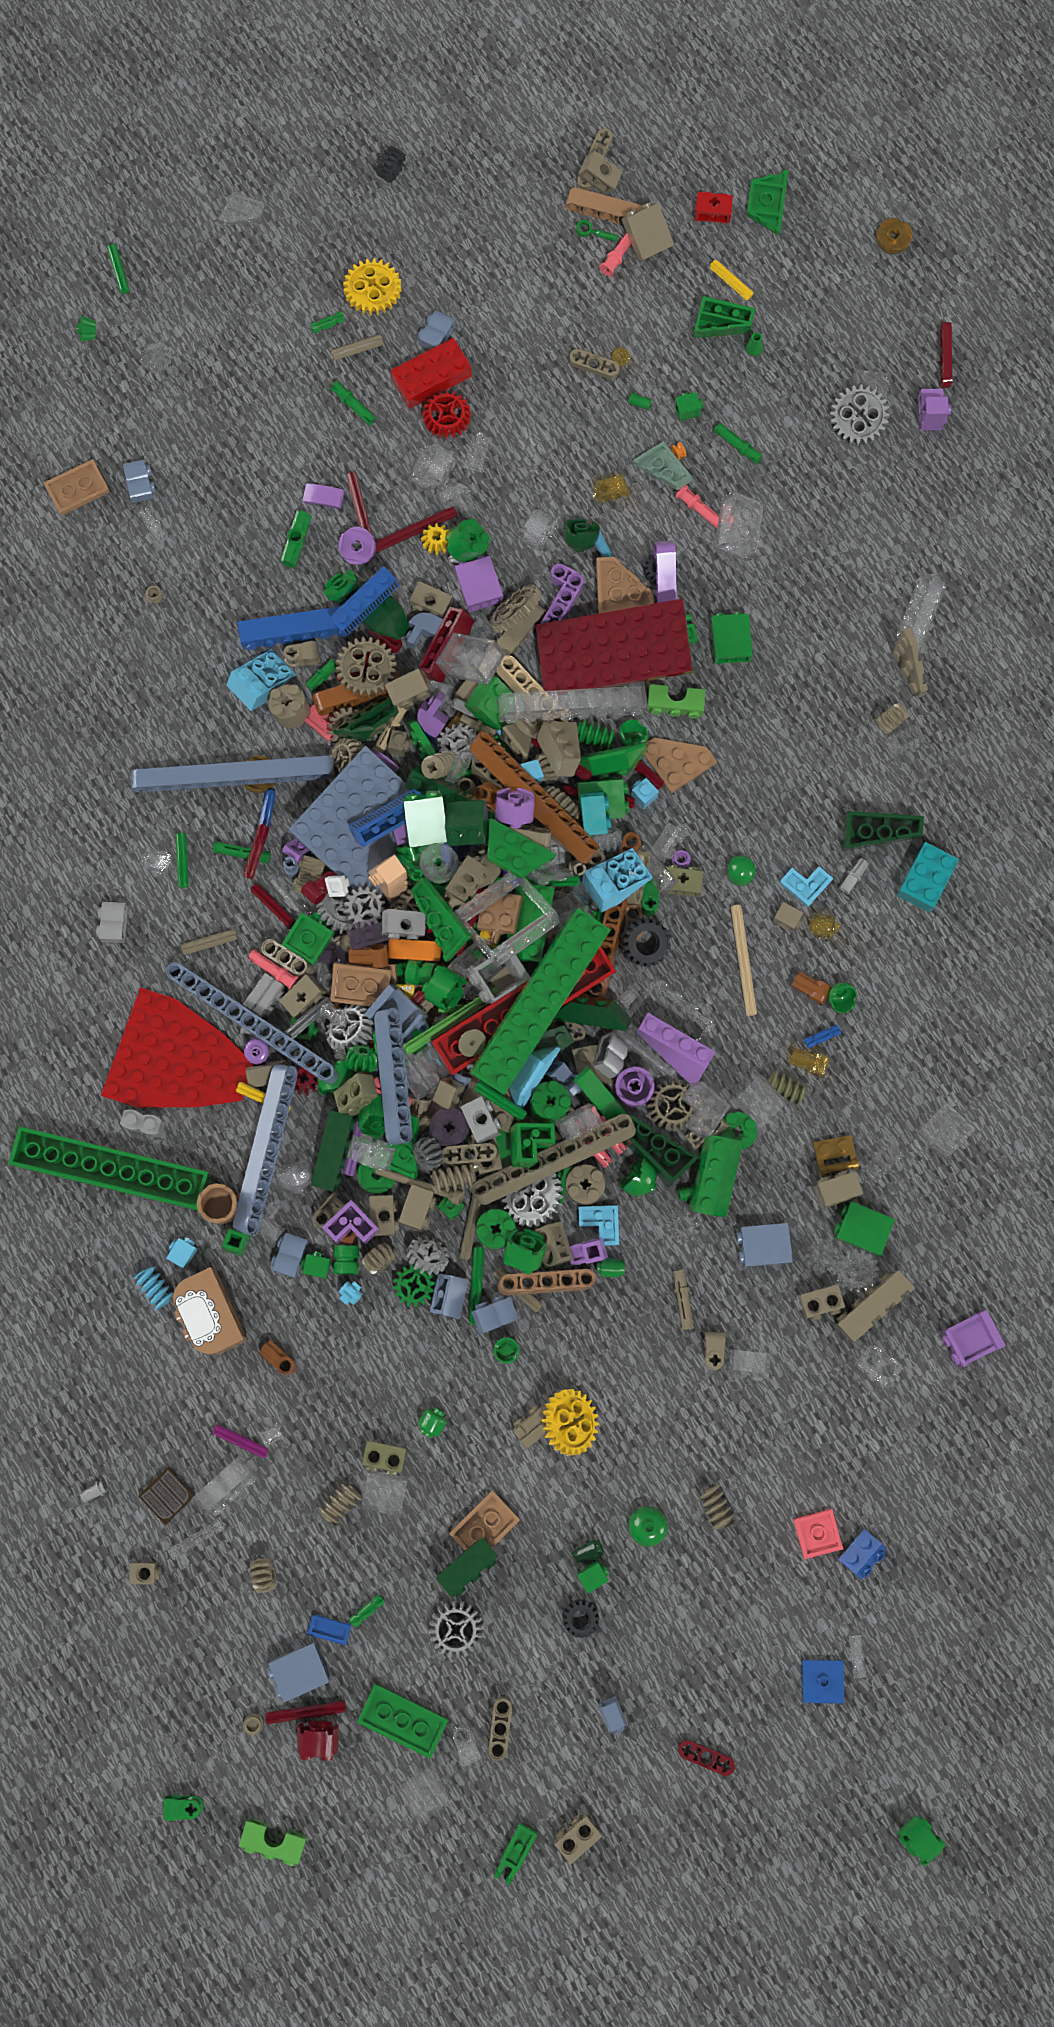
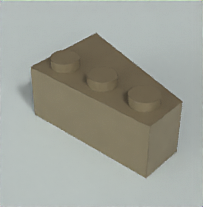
(560, 746)

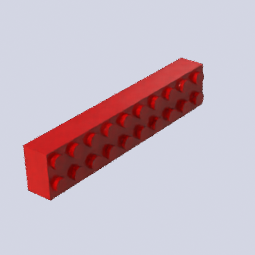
(491, 1016)

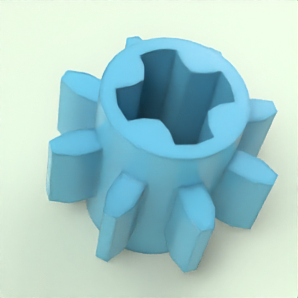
(350, 1293)

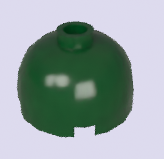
(580, 534)

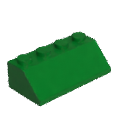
(528, 913)
(715, 1175)

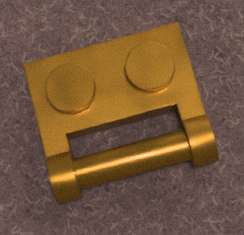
(834, 1149)

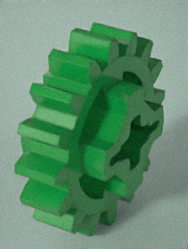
(405, 1283)

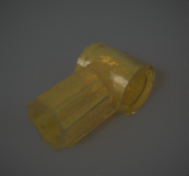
(814, 1063)

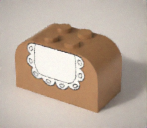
(207, 1313)

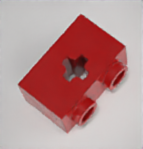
(713, 207)

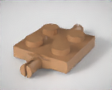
(501, 917)

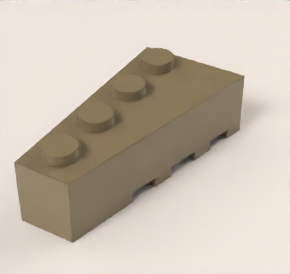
(874, 1305)

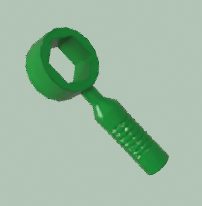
(599, 233)

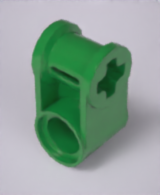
(651, 895)
(177, 1807)

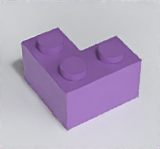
(933, 409)
(349, 1219)

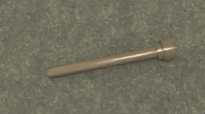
(455, 1197)

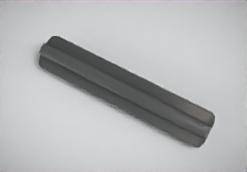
(306, 1019)

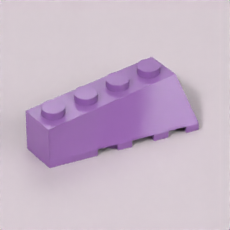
(676, 1048)

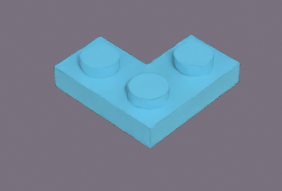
(803, 889)
(606, 1218)

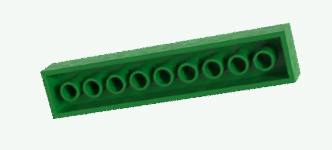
(539, 1001)
(108, 1168)

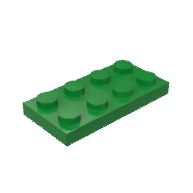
(402, 1720)

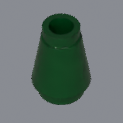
(589, 1551)

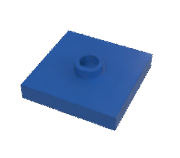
(823, 1681)

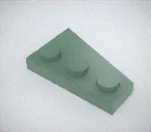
(664, 466)

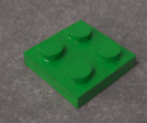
(308, 938)

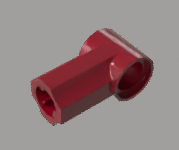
(316, 890)

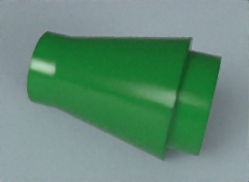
(755, 346)

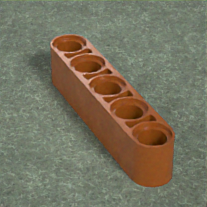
(337, 697)

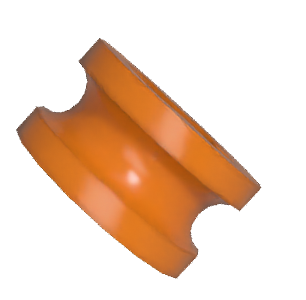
(679, 450)

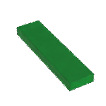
(598, 1094)

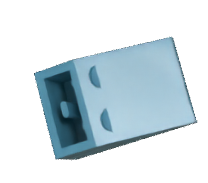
(258, 678)
(615, 879)

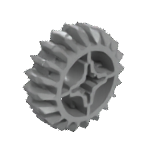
(353, 1031)
(442, 1640)

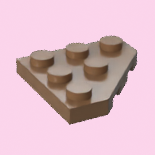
(619, 587)
(677, 761)

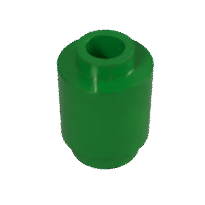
(611, 1267)

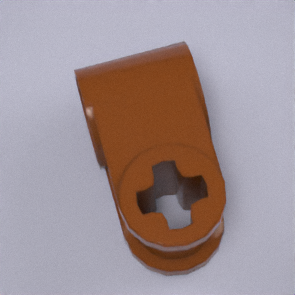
(492, 790)

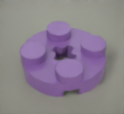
(347, 550)

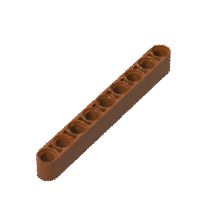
(546, 808)
(616, 924)

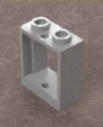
(515, 968)

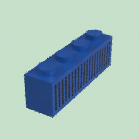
(364, 601)
(380, 821)

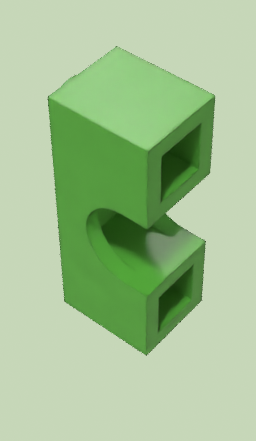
(660, 702)
(255, 1839)

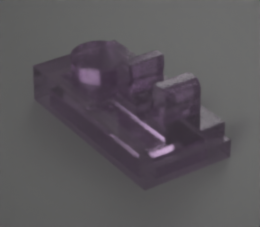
(366, 936)

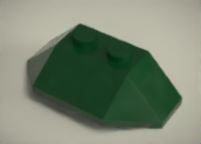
(387, 618)
(369, 721)
(595, 1012)

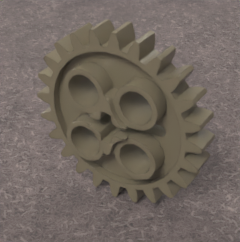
(515, 608)
(349, 664)

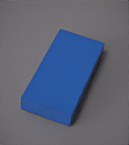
(329, 1629)

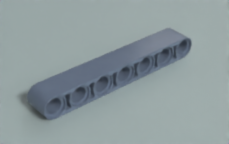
(393, 1076)

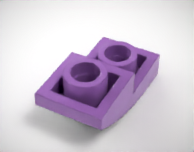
(323, 495)

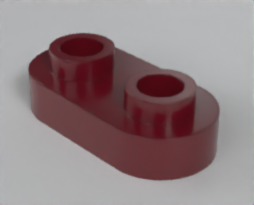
(394, 645)

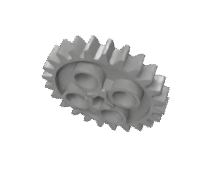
(872, 404)
(333, 909)
(548, 1195)

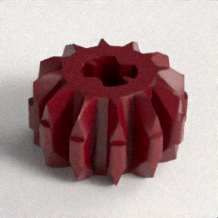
(307, 1085)

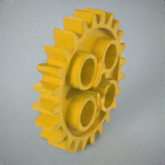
(372, 286)
(579, 1432)

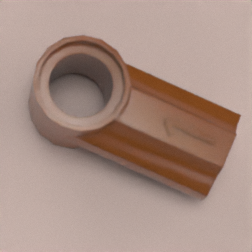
(374, 955)
(813, 989)
(277, 1357)

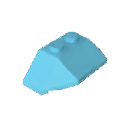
(531, 1074)

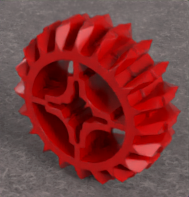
(441, 426)

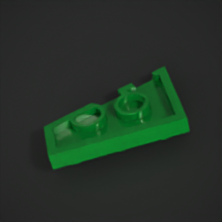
(403, 1157)

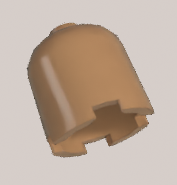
(217, 1204)

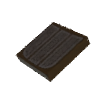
(166, 1496)

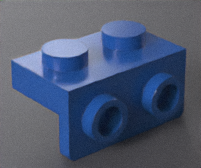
(863, 1554)

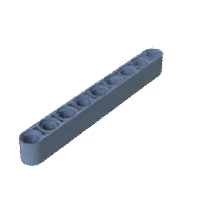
(265, 1149)

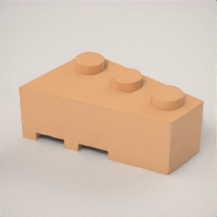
(390, 878)

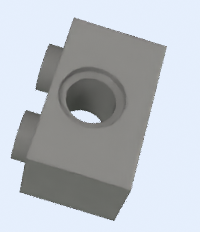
(414, 920)
(472, 1113)

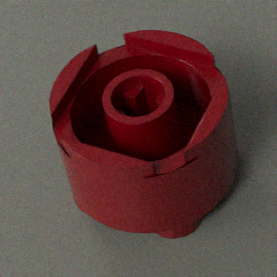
(317, 1740)

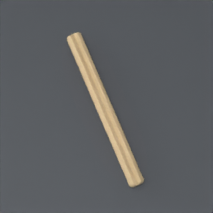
(743, 959)

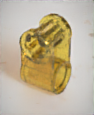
(612, 488)

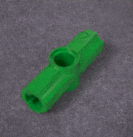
(293, 548)

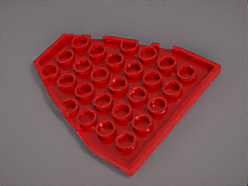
(173, 1059)

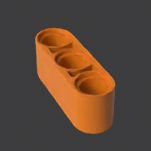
(413, 950)

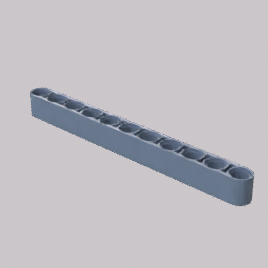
(232, 774)
(259, 1026)

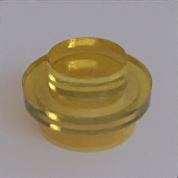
(621, 356)

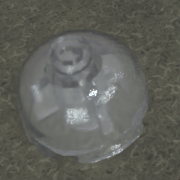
(294, 1177)

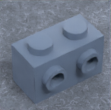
(450, 1294)

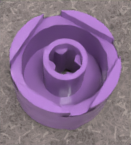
(514, 807)
(631, 1076)

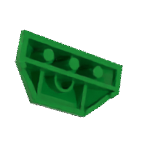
(613, 761)

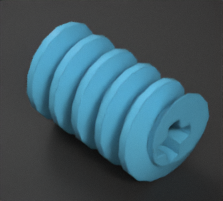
(154, 1287)

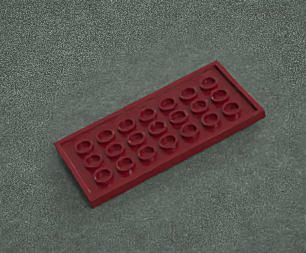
(615, 647)

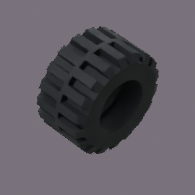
(659, 946)

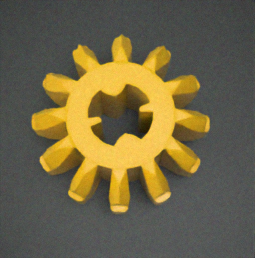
(433, 545)

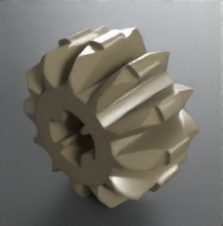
(892, 718)
(549, 775)
(378, 1258)
(263, 1575)

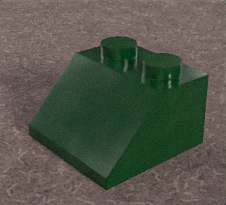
(467, 823)

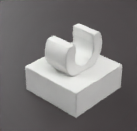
(337, 886)

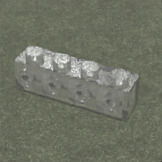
(922, 607)

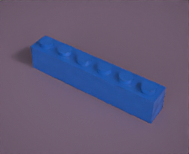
(287, 628)

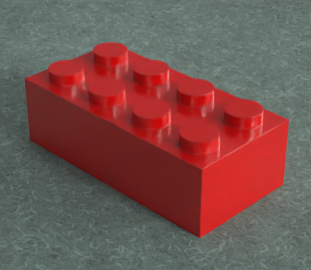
(430, 373)

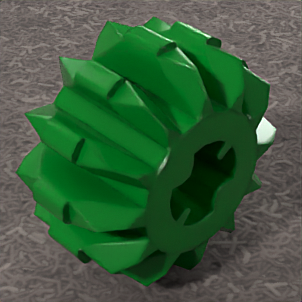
(362, 1059)

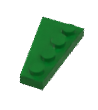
(446, 926)

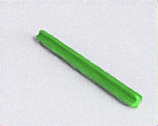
(446, 1024)

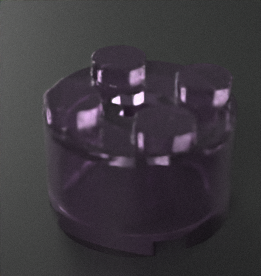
(442, 1119)

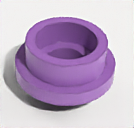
(681, 853)

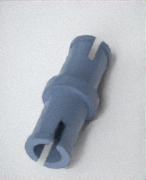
(291, 867)

